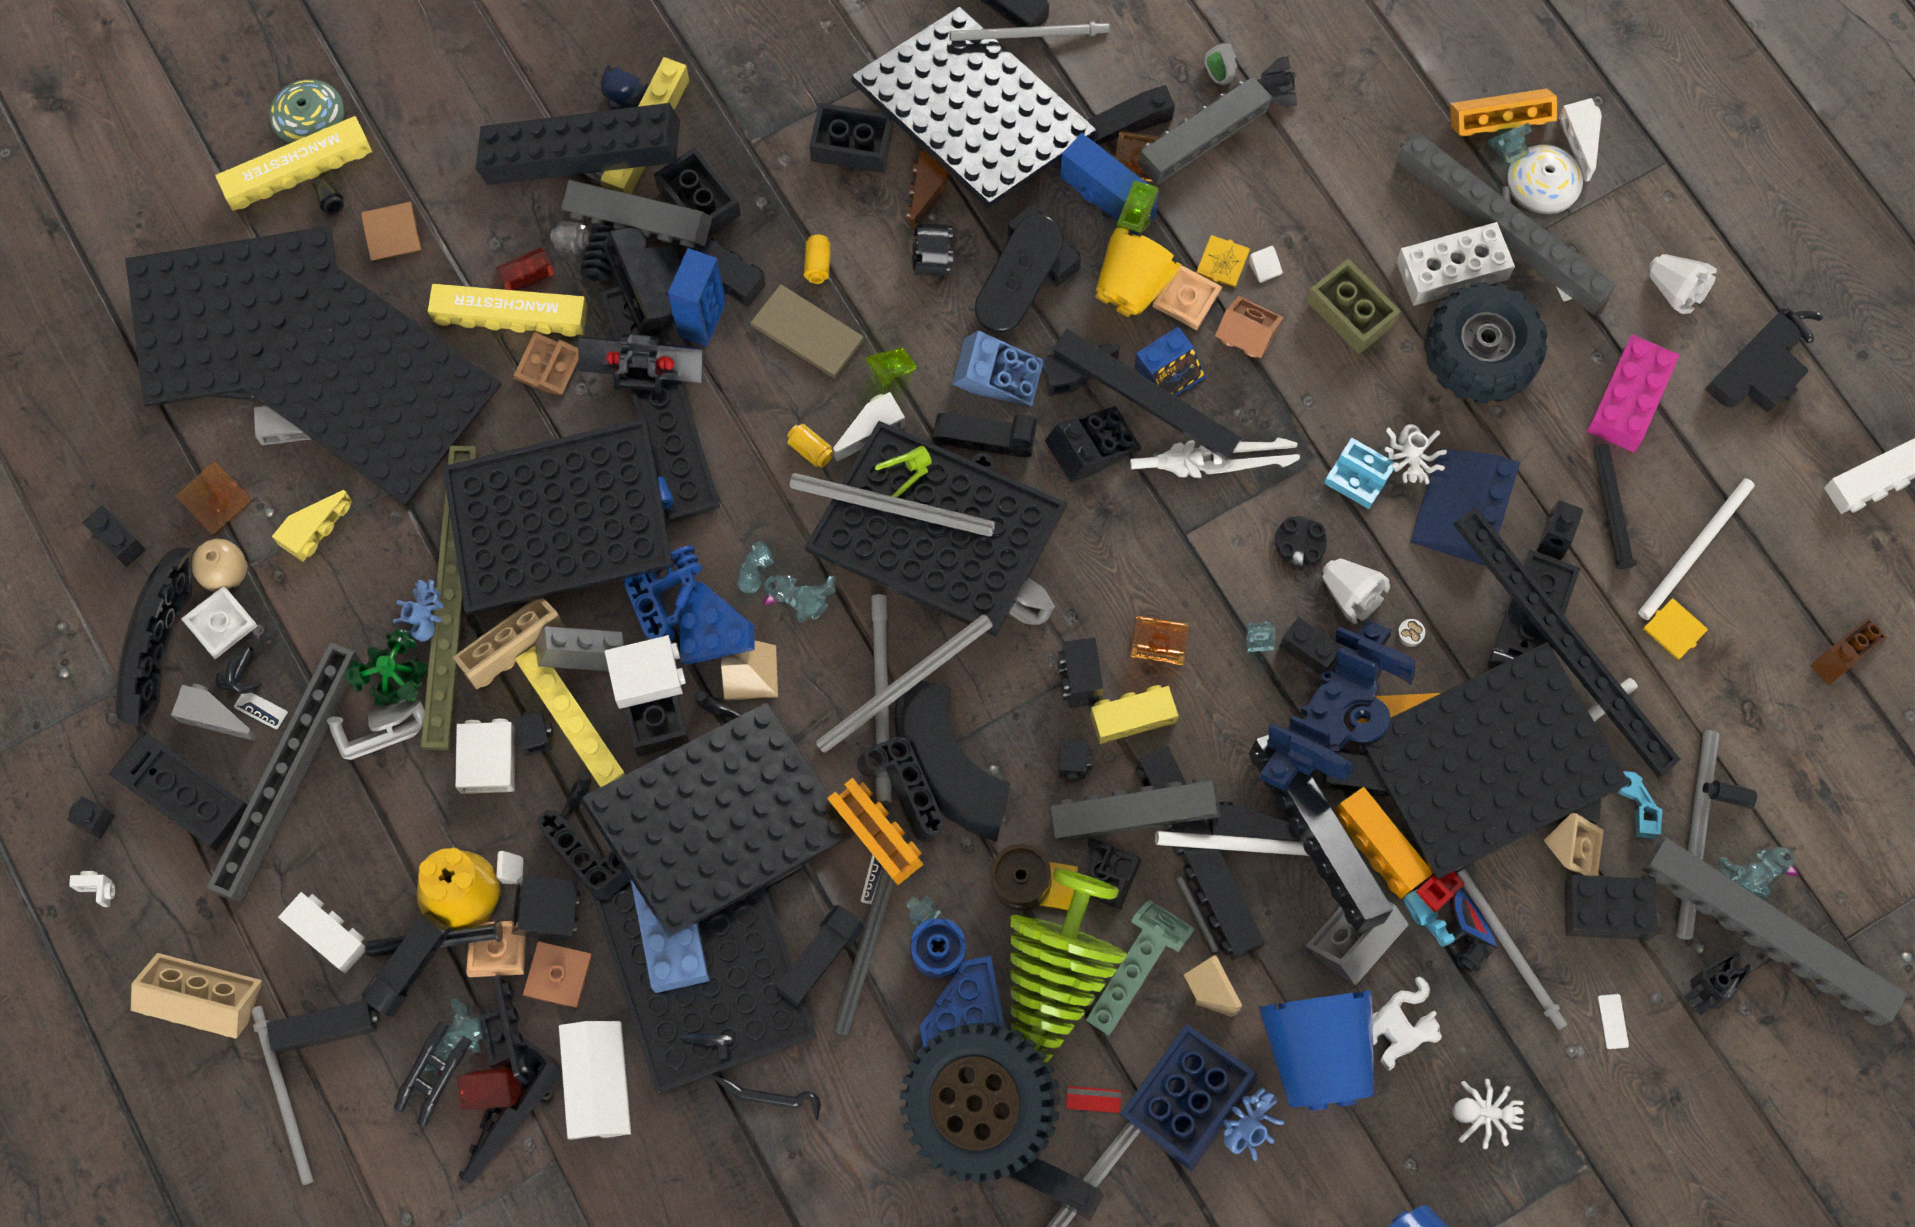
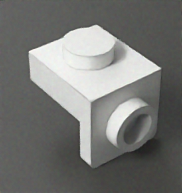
(92, 882)

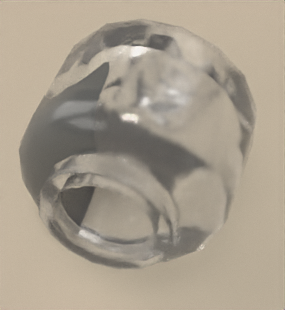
(570, 237)

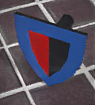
(1469, 921)

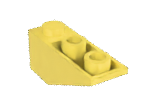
(307, 527)

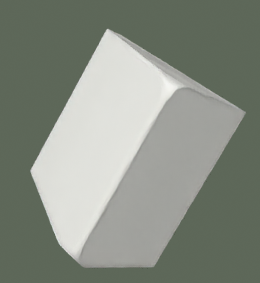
(1265, 264)
(509, 867)

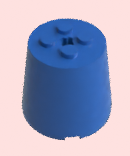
(1323, 1048)

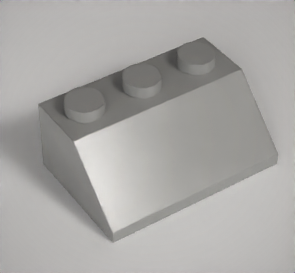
(1353, 953)

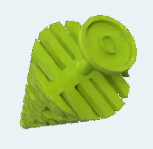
(1059, 965)

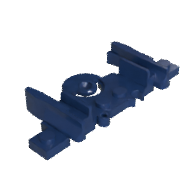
(1353, 687)

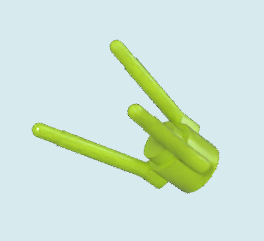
(915, 460)

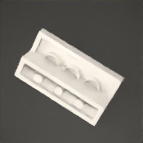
(594, 1079)

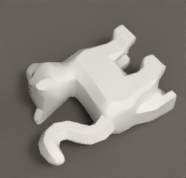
(1397, 1029)

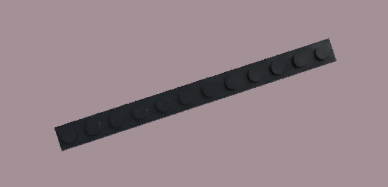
(1566, 642)

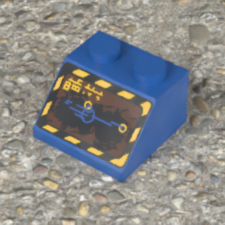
(1171, 363)

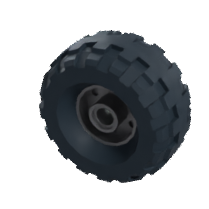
(1485, 342)

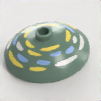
(294, 121)

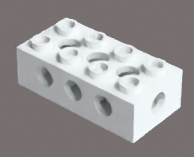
(1454, 261)

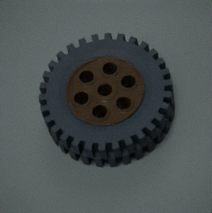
(1024, 1088)

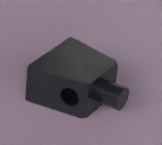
(1560, 525)

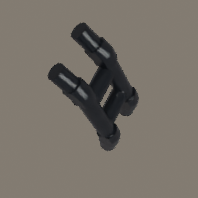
(445, 1067)

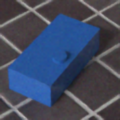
(1099, 177)
(697, 297)

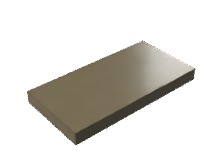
(807, 331)

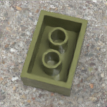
(1353, 306)

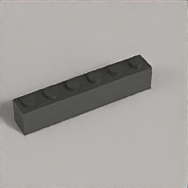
(1204, 130)
(636, 212)
(1135, 810)

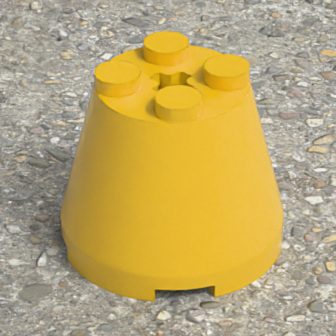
(1134, 272)
(465, 899)

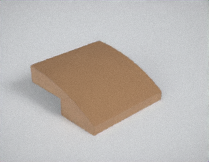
(391, 231)
(547, 364)

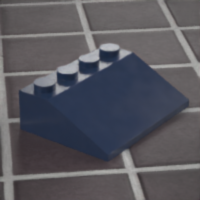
(1466, 482)
(1189, 1096)

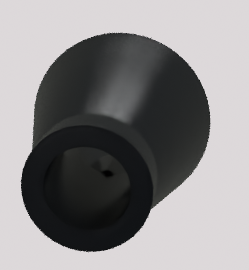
(329, 198)

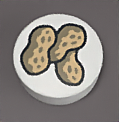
(1411, 632)

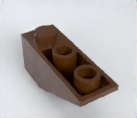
(928, 188)
(1848, 651)

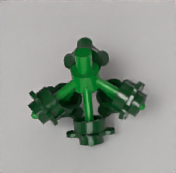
(383, 662)

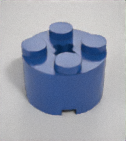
(938, 932)

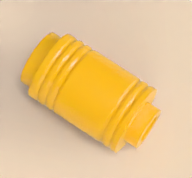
(817, 259)
(810, 445)

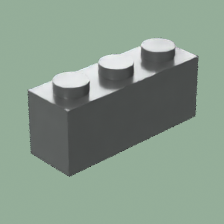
(575, 648)

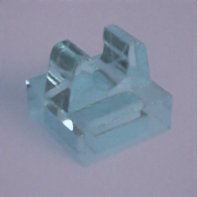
(1260, 636)
(922, 910)

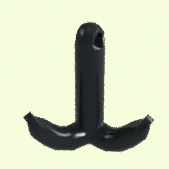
(1796, 317)
(234, 673)

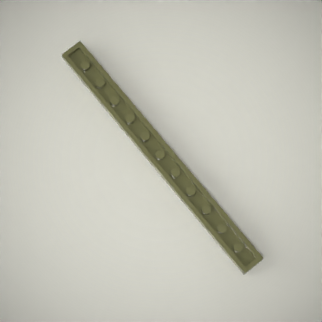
(446, 639)

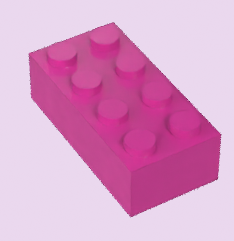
(1633, 393)

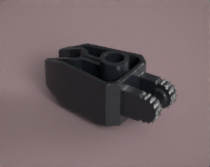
(1716, 985)

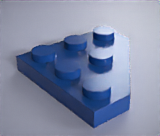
(712, 627)
(966, 1000)

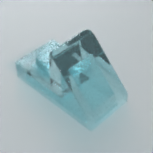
(1512, 144)

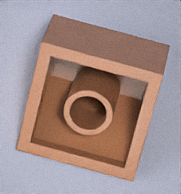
(1248, 327)

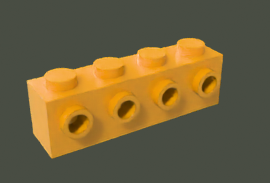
(1503, 112)
(1382, 843)

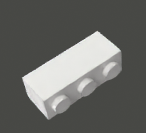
(324, 931)

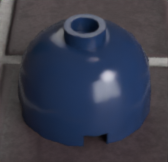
(622, 88)

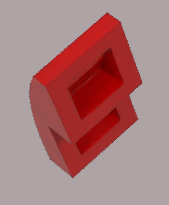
(1438, 891)

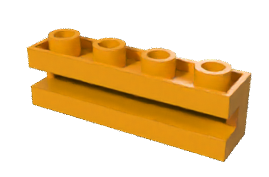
(876, 832)

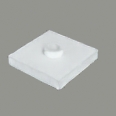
(219, 622)

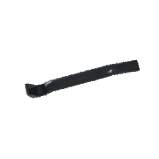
(771, 1098)

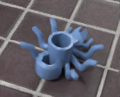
(420, 613)
(1248, 1128)

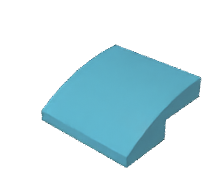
(1360, 473)

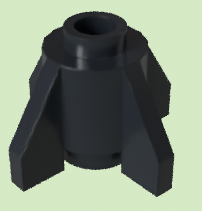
(1279, 82)

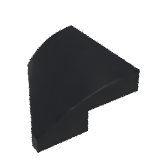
(1113, 868)

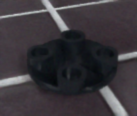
(1301, 541)

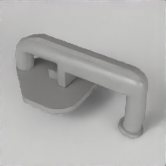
(1036, 597)
(380, 720)

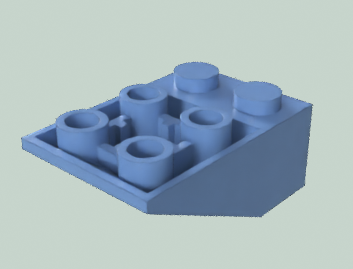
(997, 370)

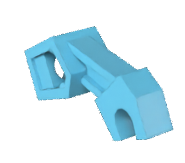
(1638, 792)
(1425, 916)

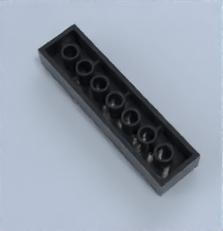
(578, 144)

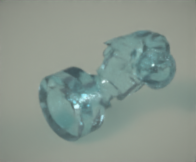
(749, 577)

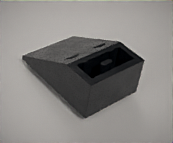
(1091, 443)

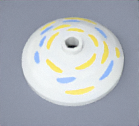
(1542, 190)

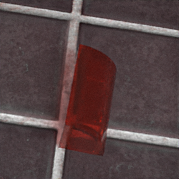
(525, 270)
(488, 1089)

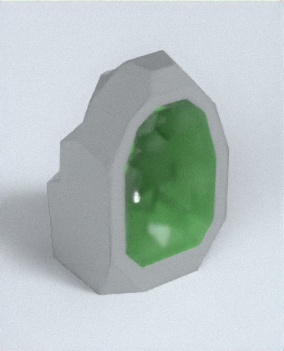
(1221, 64)

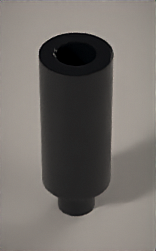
(1731, 794)

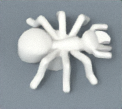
(1413, 445)
(1482, 1112)

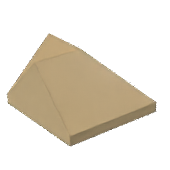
(751, 673)
(1577, 844)
(1213, 988)

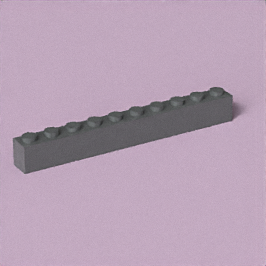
(1519, 231)
(283, 775)
(1774, 932)

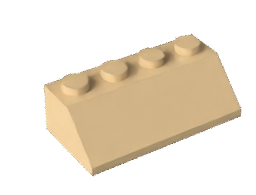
(505, 642)
(195, 995)

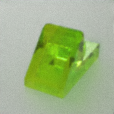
(1138, 207)
(890, 364)

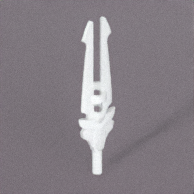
(1189, 460)

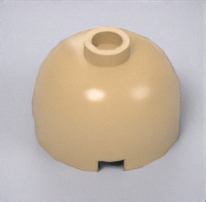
(218, 565)

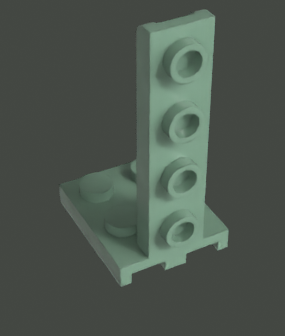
(1158, 931)

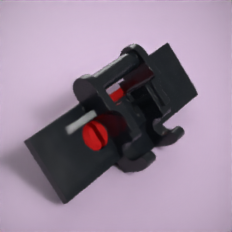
(640, 351)

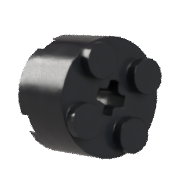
(931, 249)

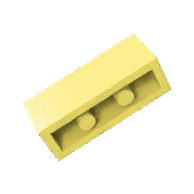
(1133, 714)

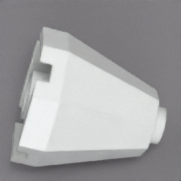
(1682, 280)
(1355, 588)

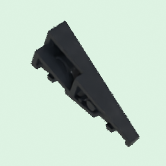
(501, 1122)

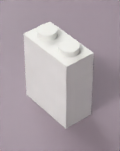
(644, 671)
(485, 757)

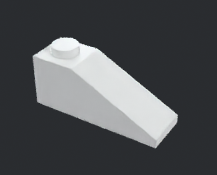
(1582, 128)
(880, 408)

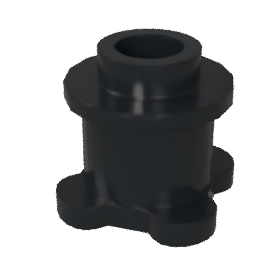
(1473, 954)

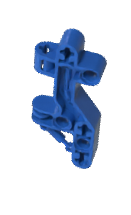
(654, 585)

